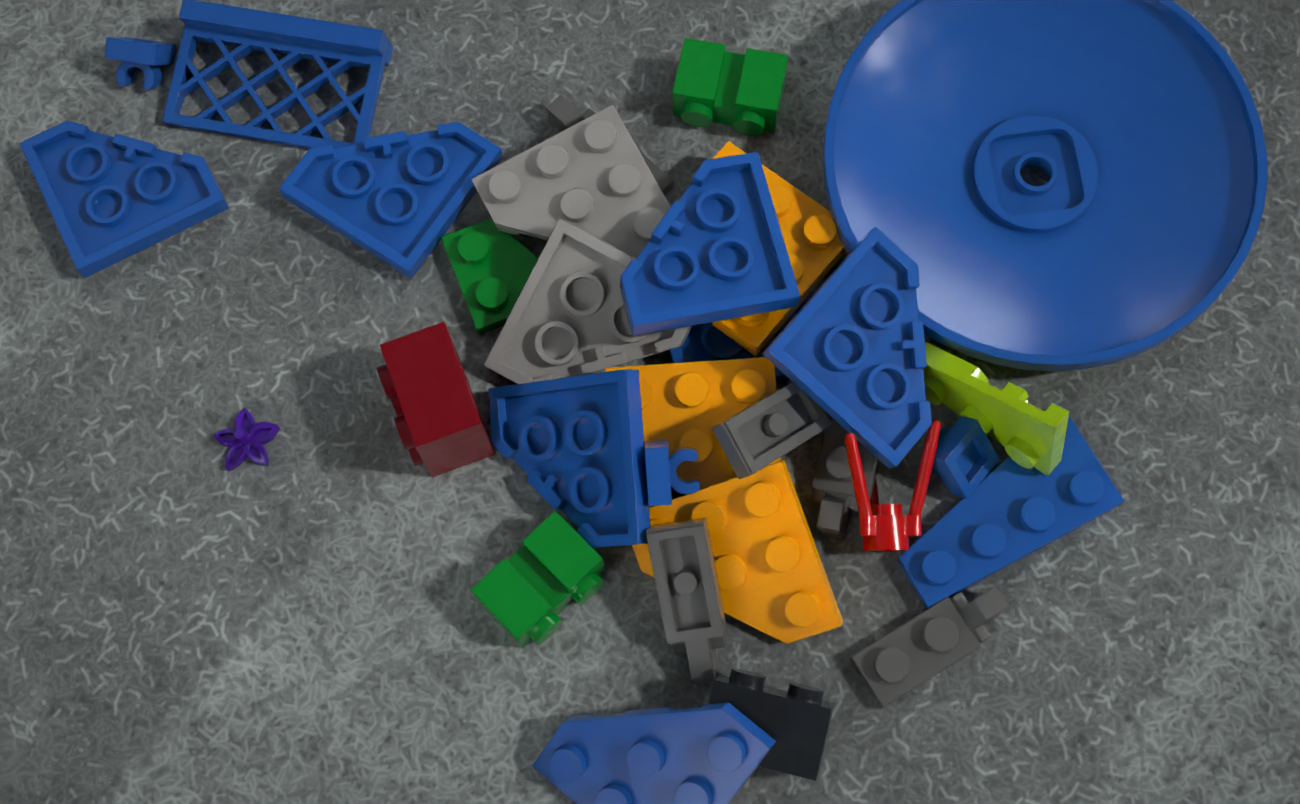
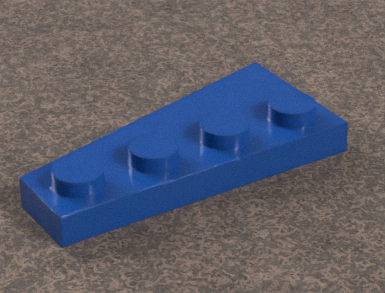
(1009, 519)

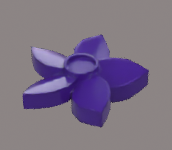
(247, 440)

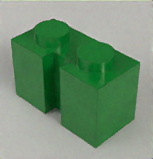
(729, 87)
(541, 581)

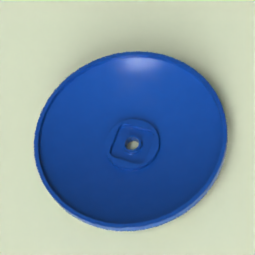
(1143, 154)

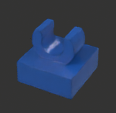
(139, 54)
(963, 457)
(662, 472)

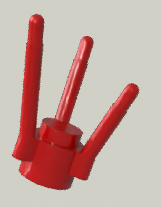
(883, 524)

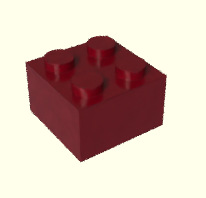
(433, 401)

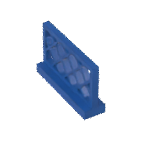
(281, 35)

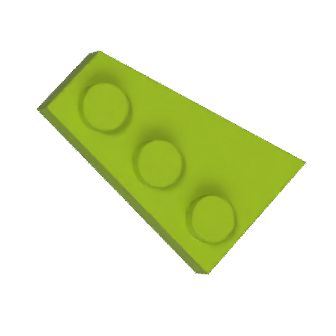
(1025, 431)

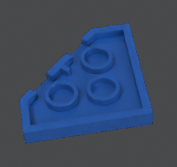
(393, 189)
(117, 192)
(712, 253)
(863, 349)
(580, 449)
(655, 756)

